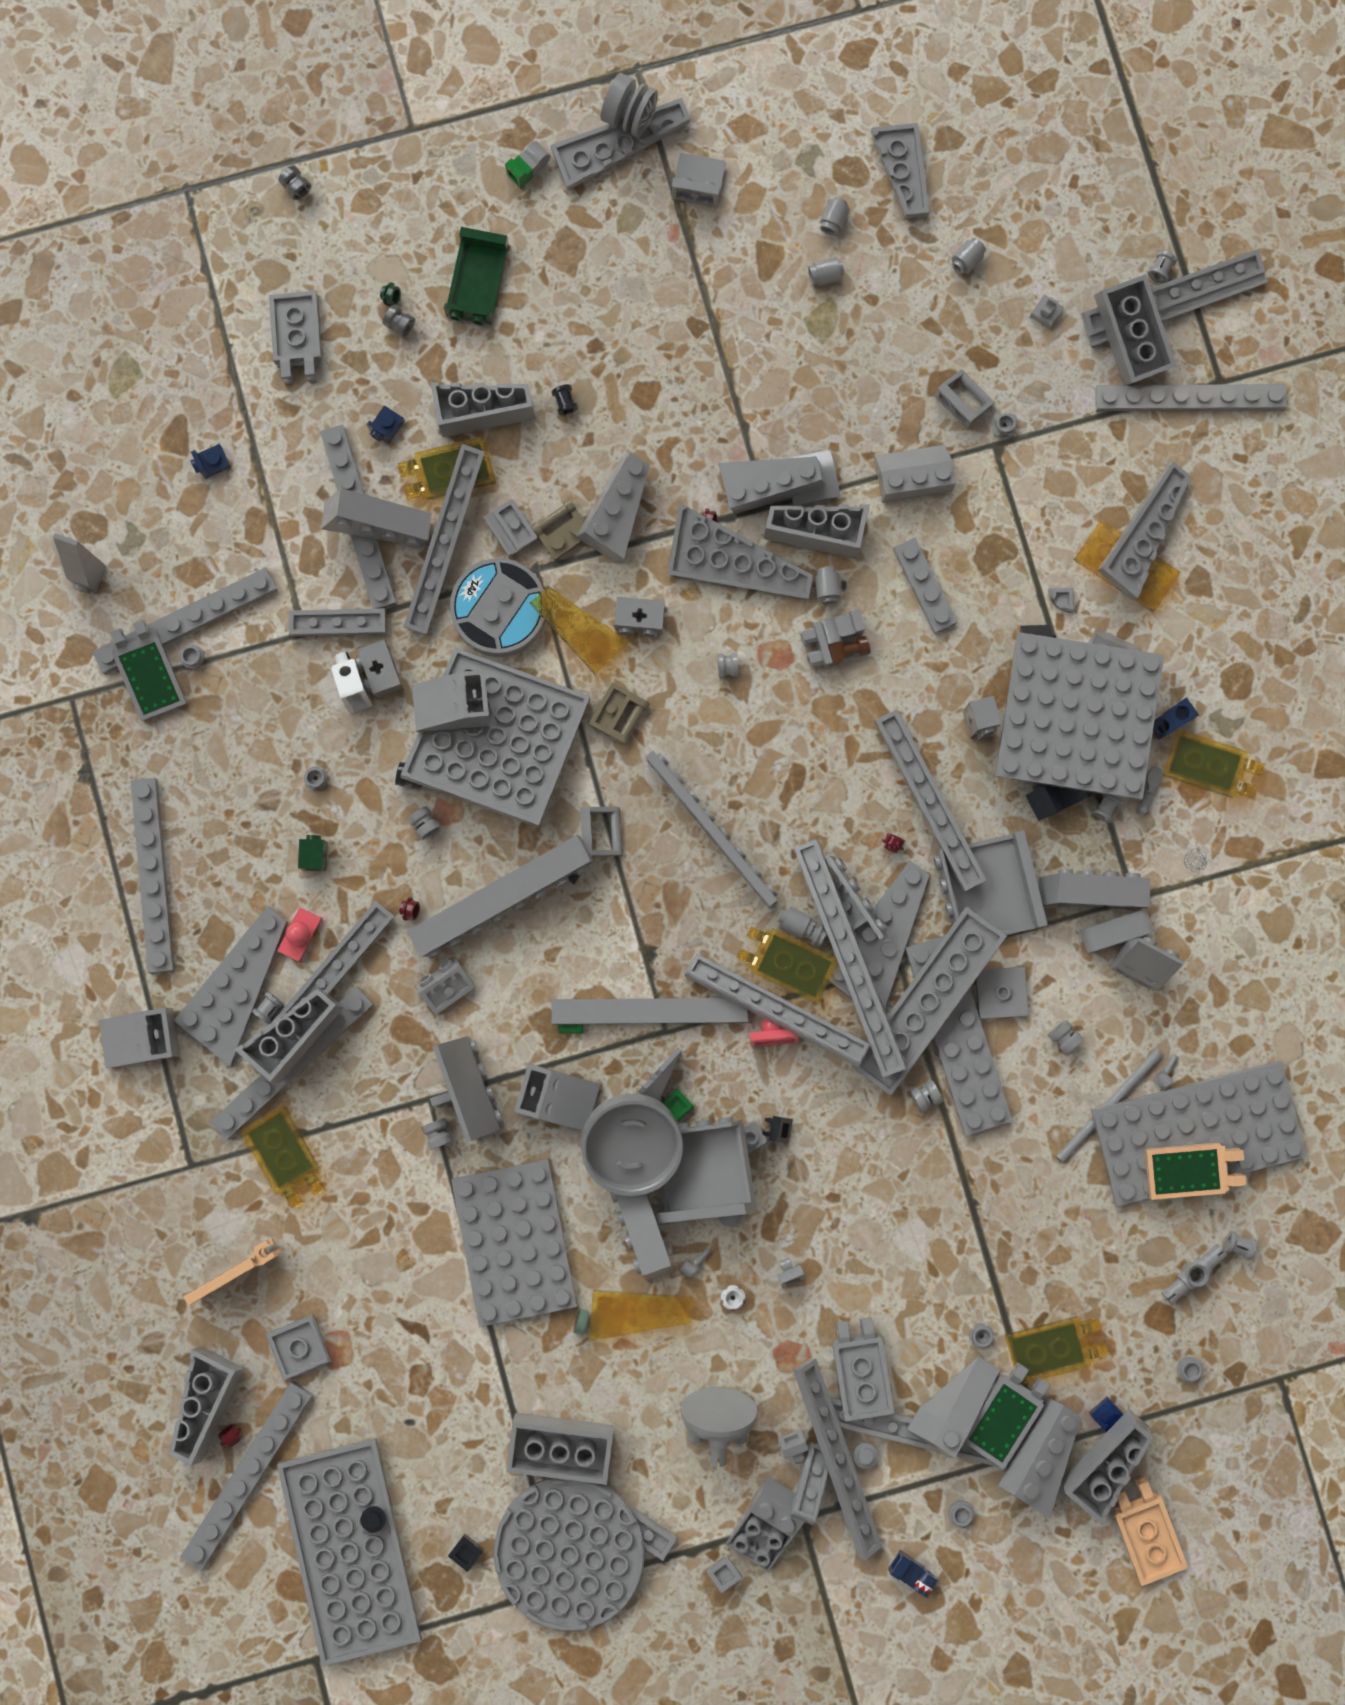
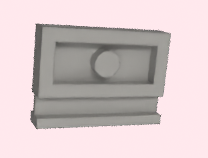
(510, 528)

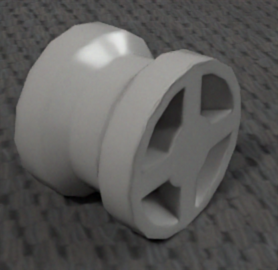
(727, 665)

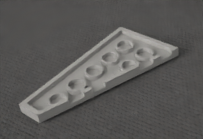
(721, 556)
(898, 911)
(227, 998)

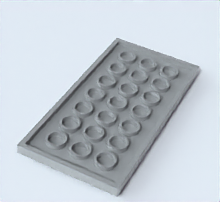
(1236, 1109)
(349, 1576)

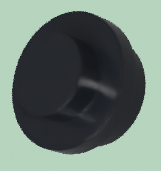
(373, 1519)

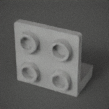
(698, 179)

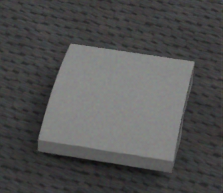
(831, 489)

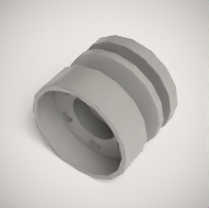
(629, 105)

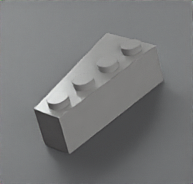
(479, 406)
(614, 512)
(375, 518)
(290, 1036)
(1042, 1457)

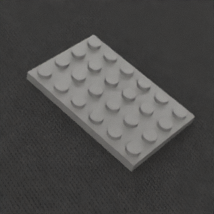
(514, 1243)

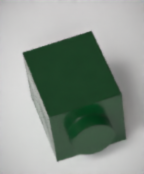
(312, 853)

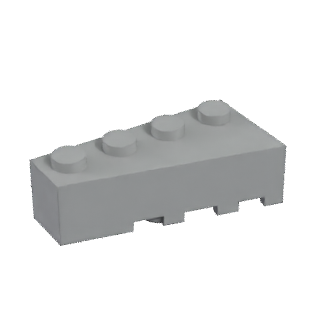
(768, 481)
(818, 528)
(1095, 890)
(643, 1236)
(204, 1401)
(1107, 1466)

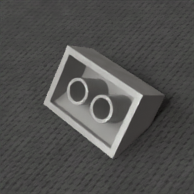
(915, 473)

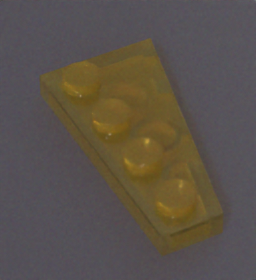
(585, 635)
(630, 1312)

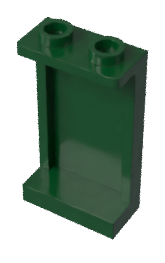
(477, 276)

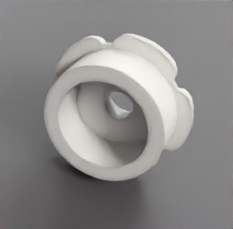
(726, 1297)

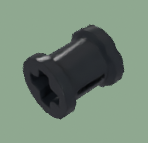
(564, 399)

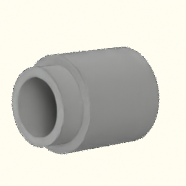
(834, 216)
(968, 256)
(826, 271)
(827, 585)
(796, 923)

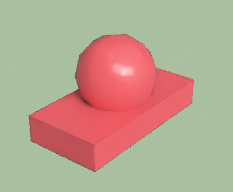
(299, 934)
(771, 1035)

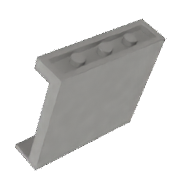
(1009, 895)
(712, 1174)

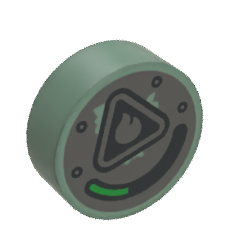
(581, 1321)

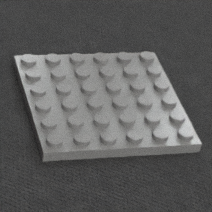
(1079, 716)
(514, 759)

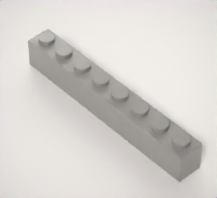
(500, 896)

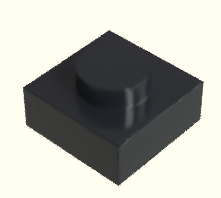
(465, 1552)

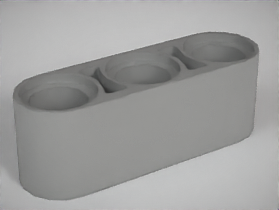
(1116, 930)

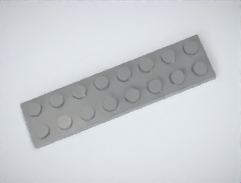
(936, 992)
(966, 1058)

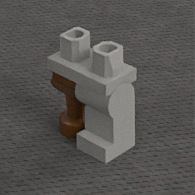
(829, 637)

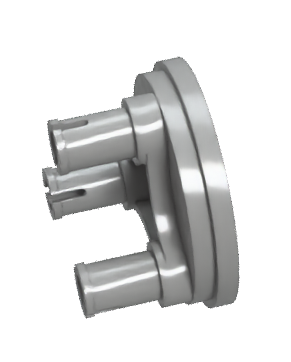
(718, 1416)

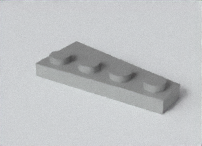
(903, 162)

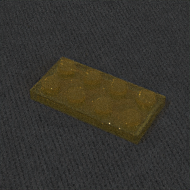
(1097, 547)

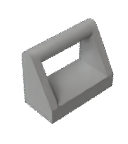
(954, 403)
(586, 828)

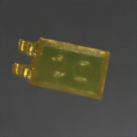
(436, 467)
(1211, 765)
(789, 963)
(283, 1155)
(1055, 1347)

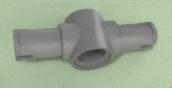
(1184, 1282)

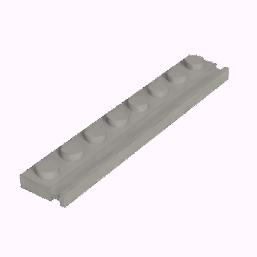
(1193, 290)

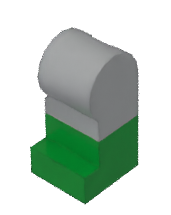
(527, 164)

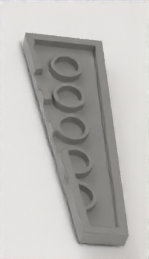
(605, 146)
(1137, 545)

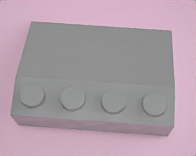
(467, 1088)

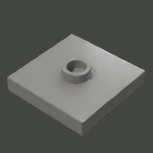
(1002, 993)
(298, 1347)

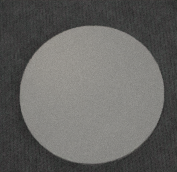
(569, 1553)

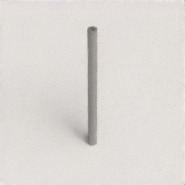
(1125, 1088)

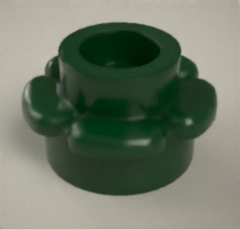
(390, 294)

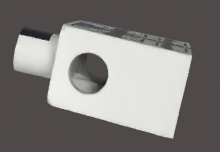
(350, 683)

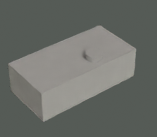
(1134, 330)
(560, 1448)

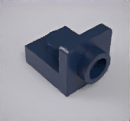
(385, 425)
(210, 461)

